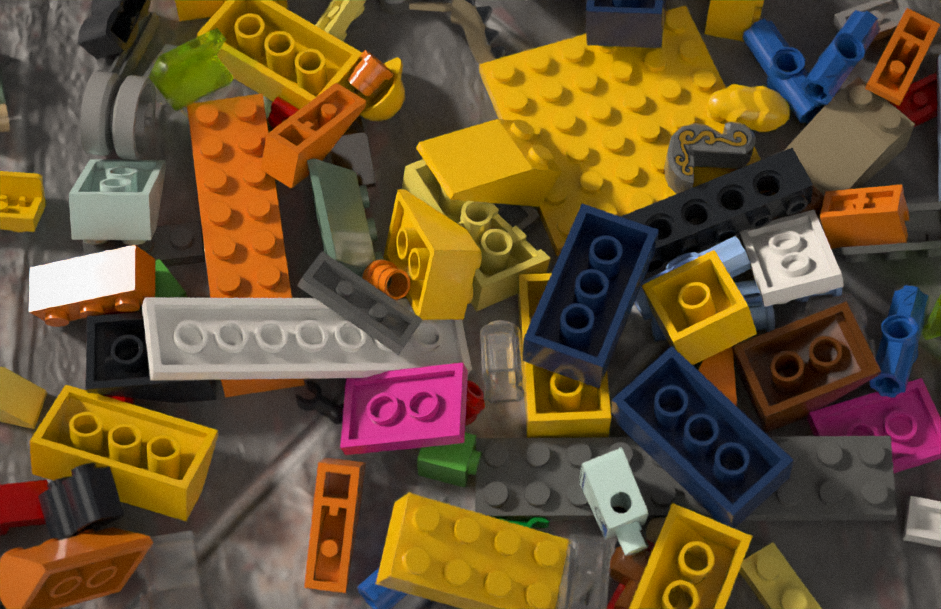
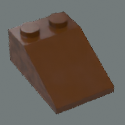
(804, 365)

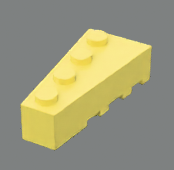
(502, 246)

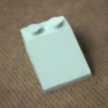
(117, 201)

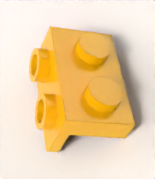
(21, 201)

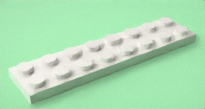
(281, 341)

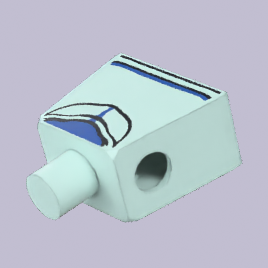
(609, 484)

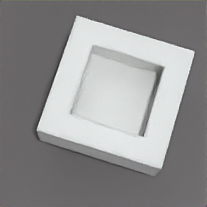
(923, 521)

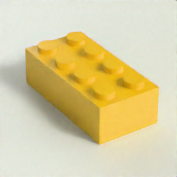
(280, 51)
(553, 402)
(469, 558)

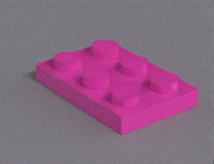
(405, 409)
(907, 418)

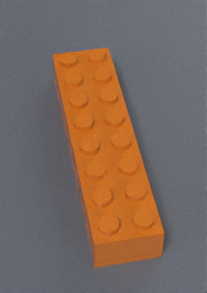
(239, 211)

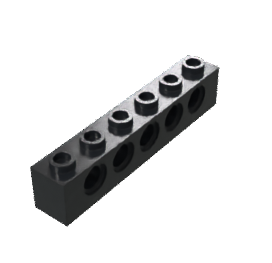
(742, 187)

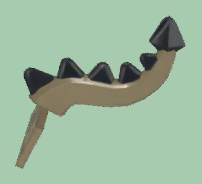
(474, 22)

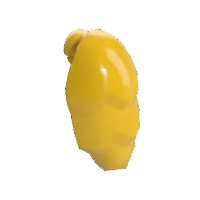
(754, 106)

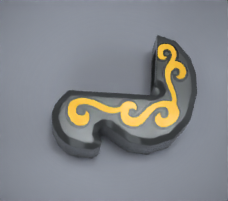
(706, 147)

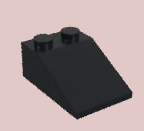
(120, 364)

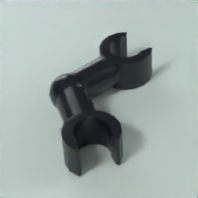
(321, 404)

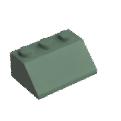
(341, 215)

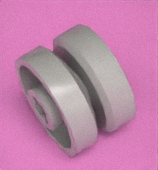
(117, 115)

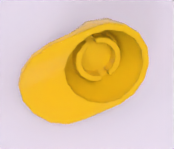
(388, 97)

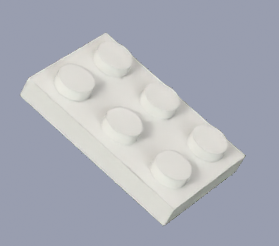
(791, 259)

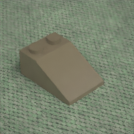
(851, 139)

